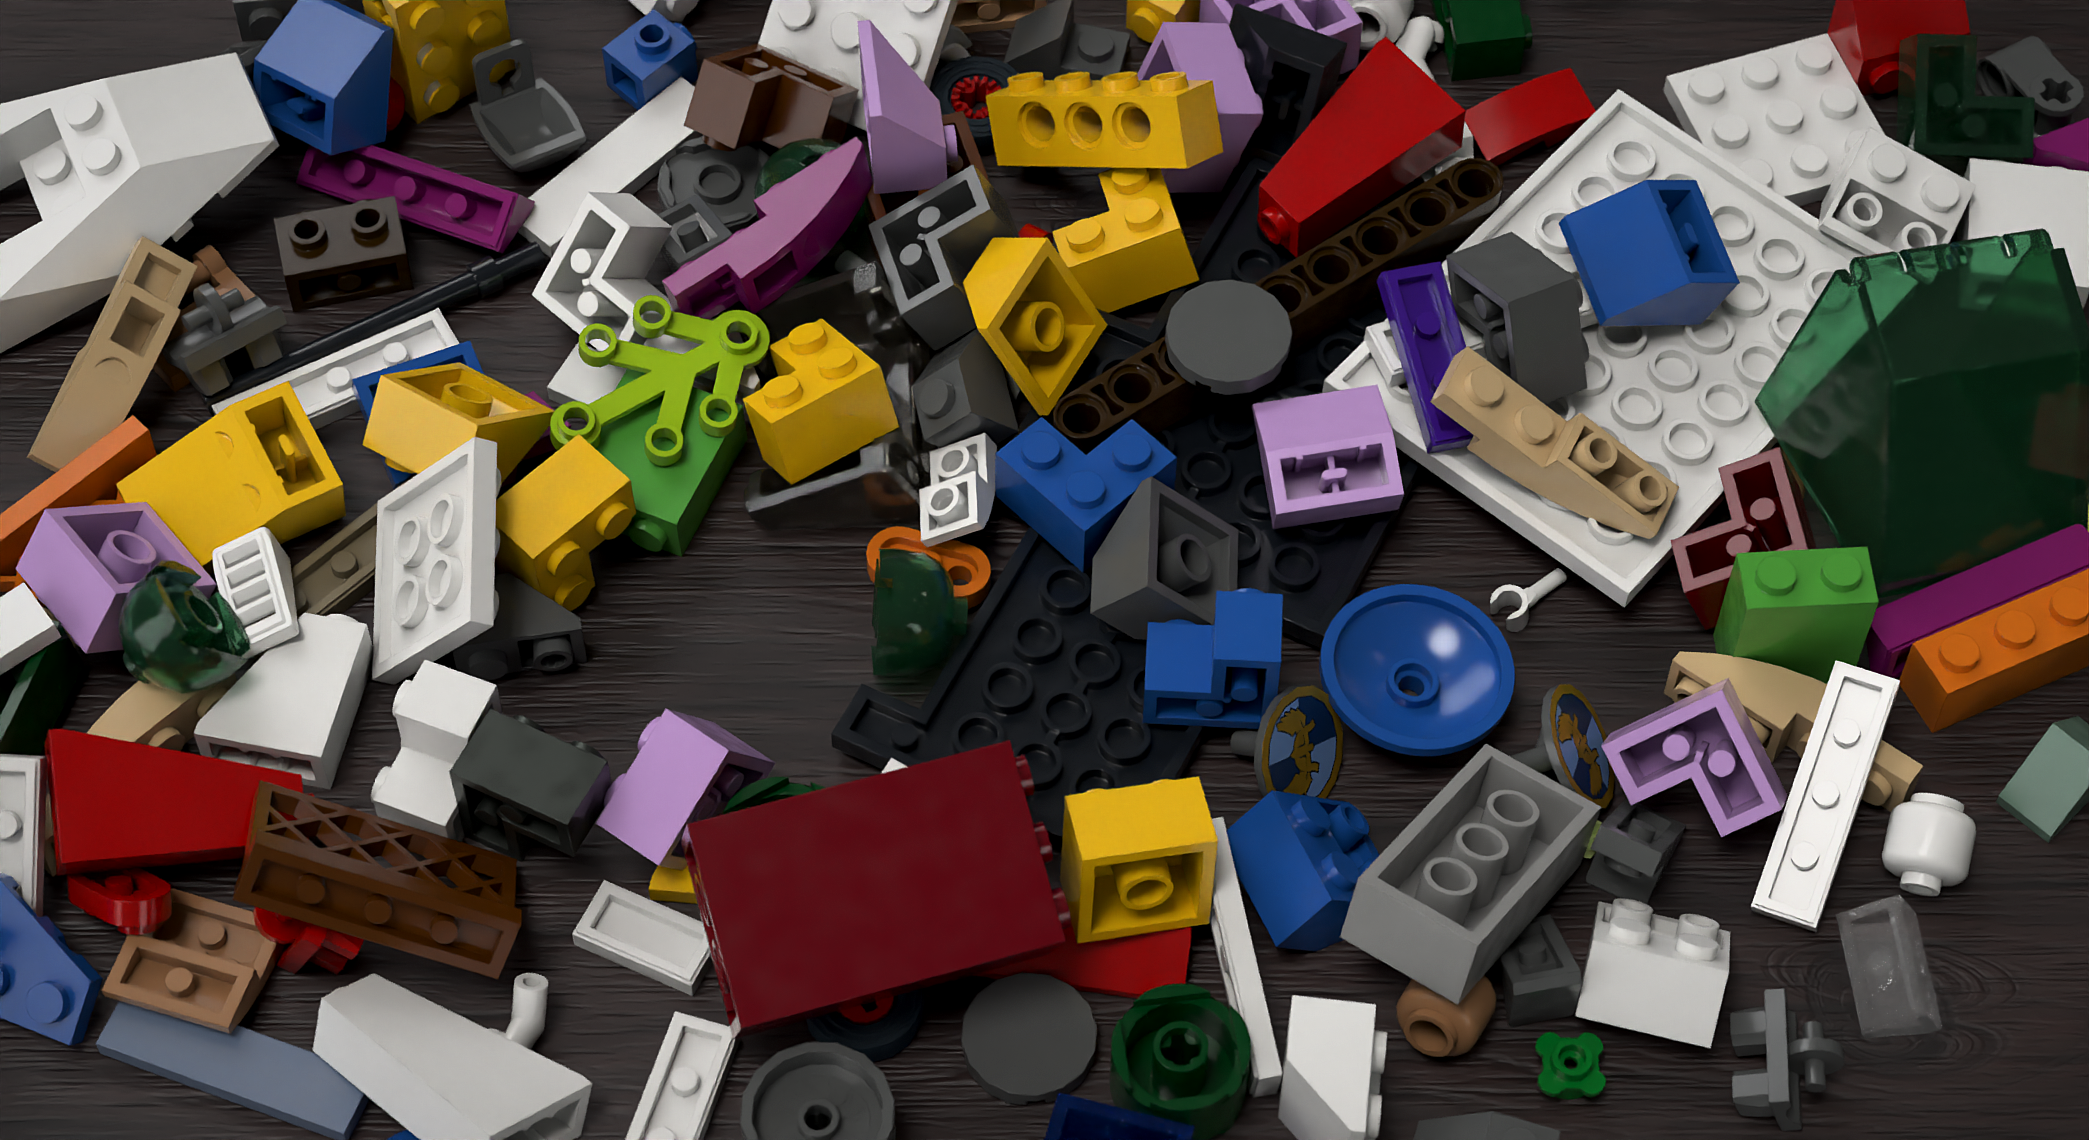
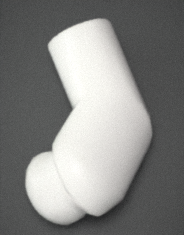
(1419, 39)
(527, 1010)

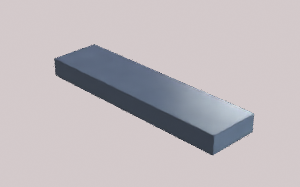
(238, 1068)

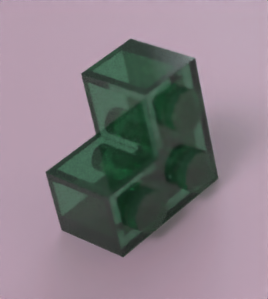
(1940, 108)

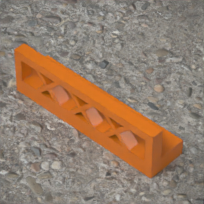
(82, 482)

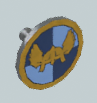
(1295, 744)
(1572, 745)

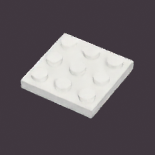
(827, 39)
(1777, 114)
(436, 561)

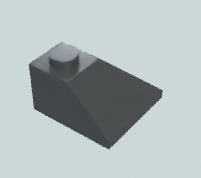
(1162, 562)

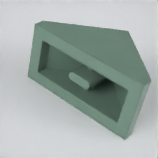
(2051, 780)

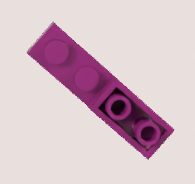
(793, 234)

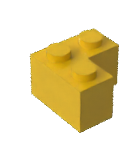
(1133, 247)
(820, 404)
(559, 517)

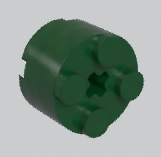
(1188, 1029)

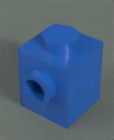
(649, 59)

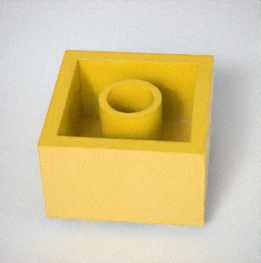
(1138, 859)

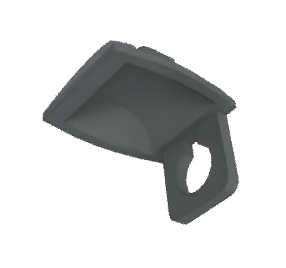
(526, 122)

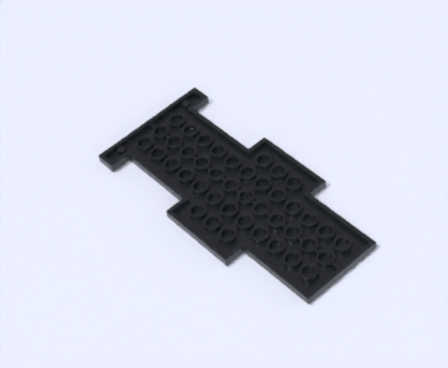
(1073, 684)

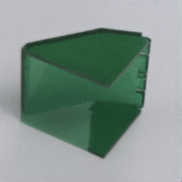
(1940, 405)

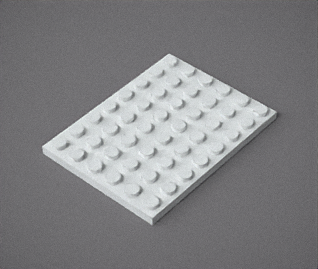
(1660, 390)

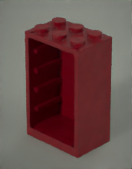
(874, 888)

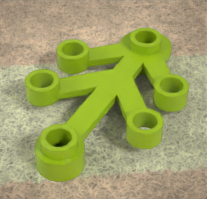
(666, 375)

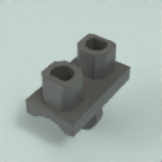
(220, 328)
(1775, 1033)

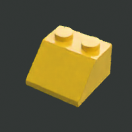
(1033, 315)
(438, 408)

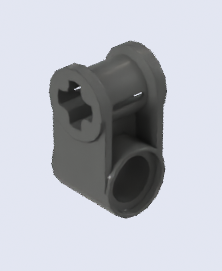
(2032, 71)

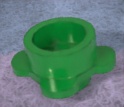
(1567, 1083)

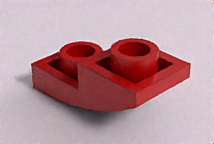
(1529, 113)

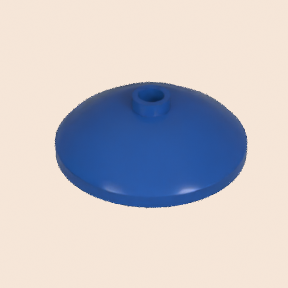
(1423, 644)

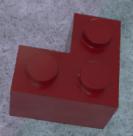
(1765, 517)

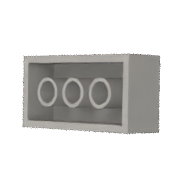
(1470, 873)

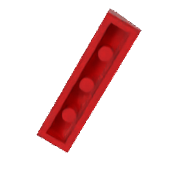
(1114, 965)

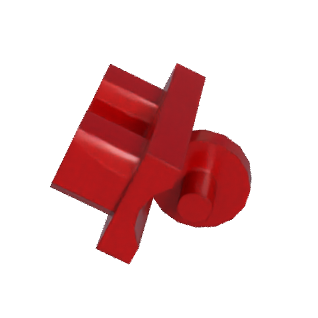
(309, 942)

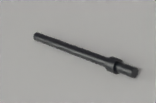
(481, 278)

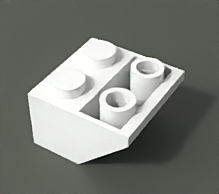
(1892, 198)
(1655, 972)
(1332, 1070)

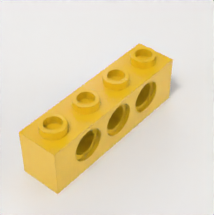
(1105, 121)

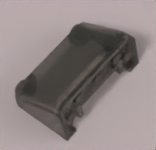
(884, 477)

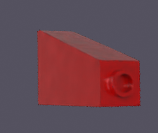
(1359, 150)
(147, 804)

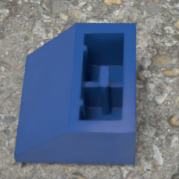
(327, 76)
(1650, 255)
(1301, 865)

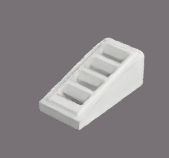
(256, 582)

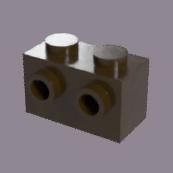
(343, 253)

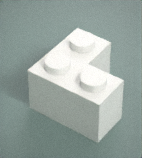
(604, 266)
(435, 723)

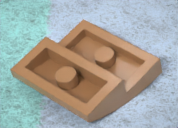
(197, 965)

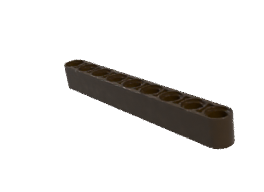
(1313, 289)

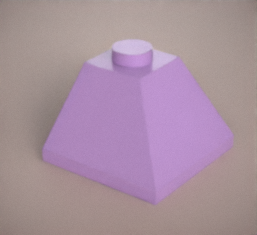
(902, 120)

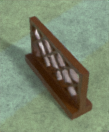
(389, 906)

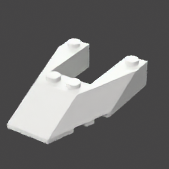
(114, 167)

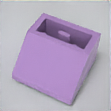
(1328, 456)

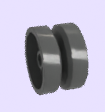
(818, 1095)

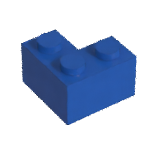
(1075, 495)
(1219, 670)

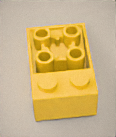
(241, 473)

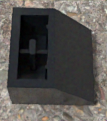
(1290, 72)

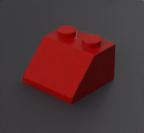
(1871, 31)

